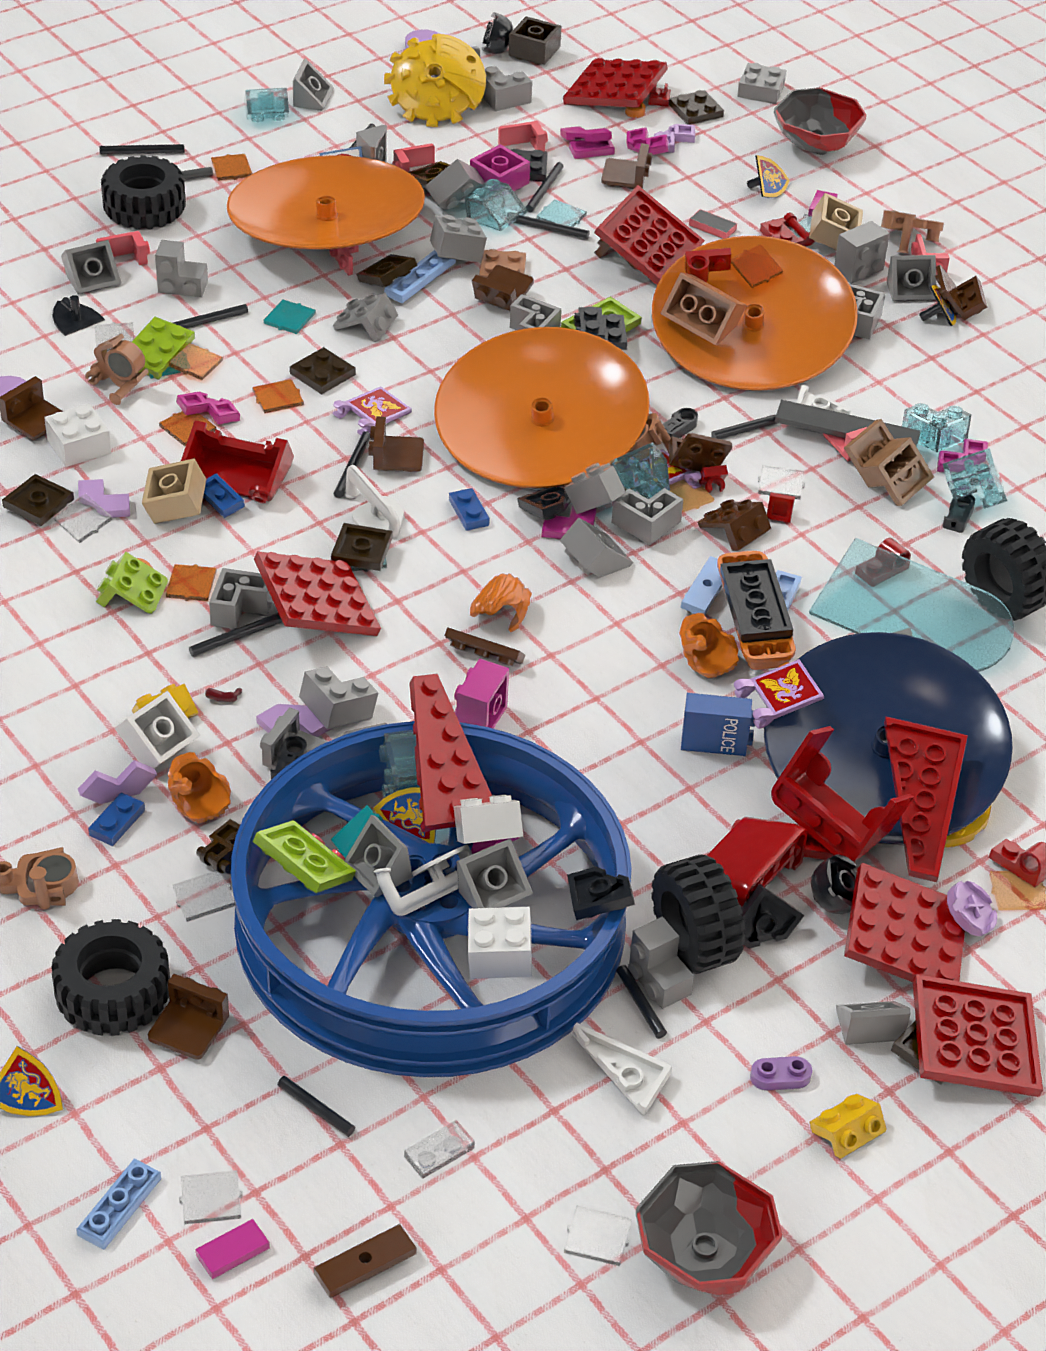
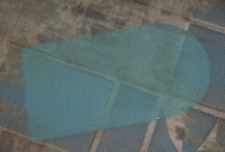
(891, 593)

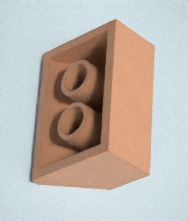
(702, 308)

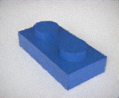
(222, 496)
(469, 509)
(116, 819)

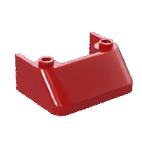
(823, 812)

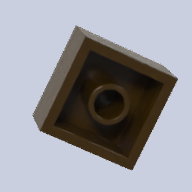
(535, 40)

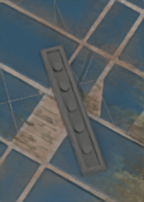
(832, 422)

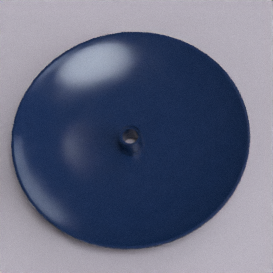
(905, 680)

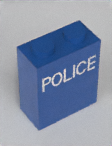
(717, 724)

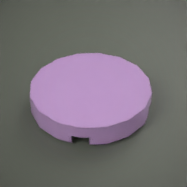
(971, 908)

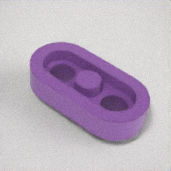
(782, 1073)

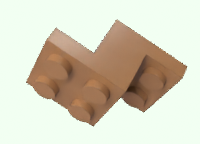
(889, 462)

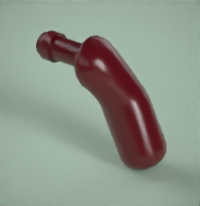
(222, 696)

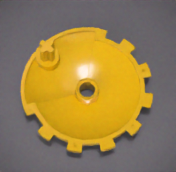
(457, 87)

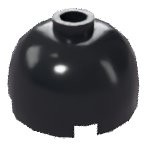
(497, 34)
(834, 884)

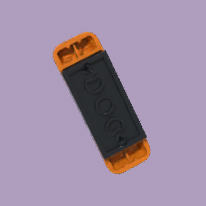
(757, 608)

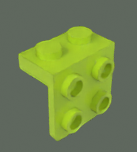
(133, 582)

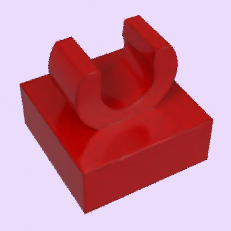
(660, 96)
(712, 475)
(780, 507)

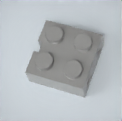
(761, 83)

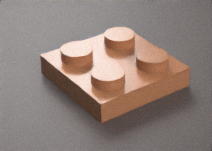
(510, 259)

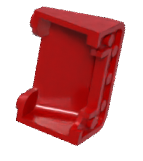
(245, 466)
(758, 851)

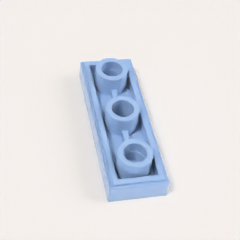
(703, 589)
(118, 1204)

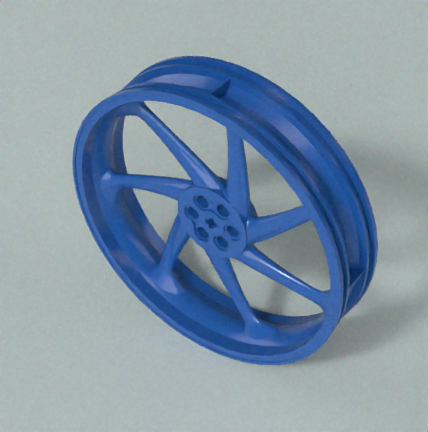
(418, 1040)

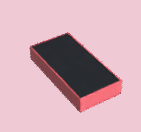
(712, 224)

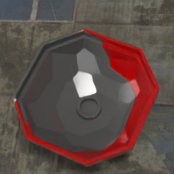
(819, 119)
(708, 1227)

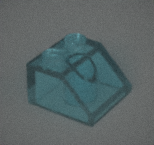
(266, 104)
(494, 205)

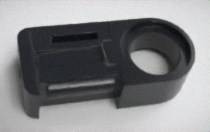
(679, 427)
(959, 514)
(287, 757)

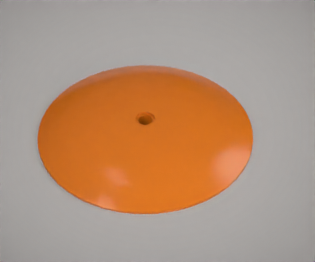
(325, 202)
(788, 330)
(541, 406)

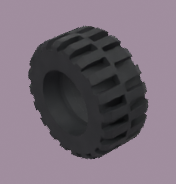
(143, 192)
(1009, 564)
(702, 910)
(115, 1006)

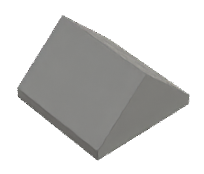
(310, 88)
(373, 142)
(911, 277)
(375, 850)
(493, 877)
(872, 1021)

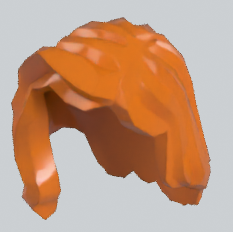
(502, 591)
(707, 646)
(198, 788)

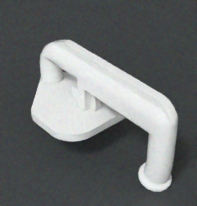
(380, 511)
(440, 887)

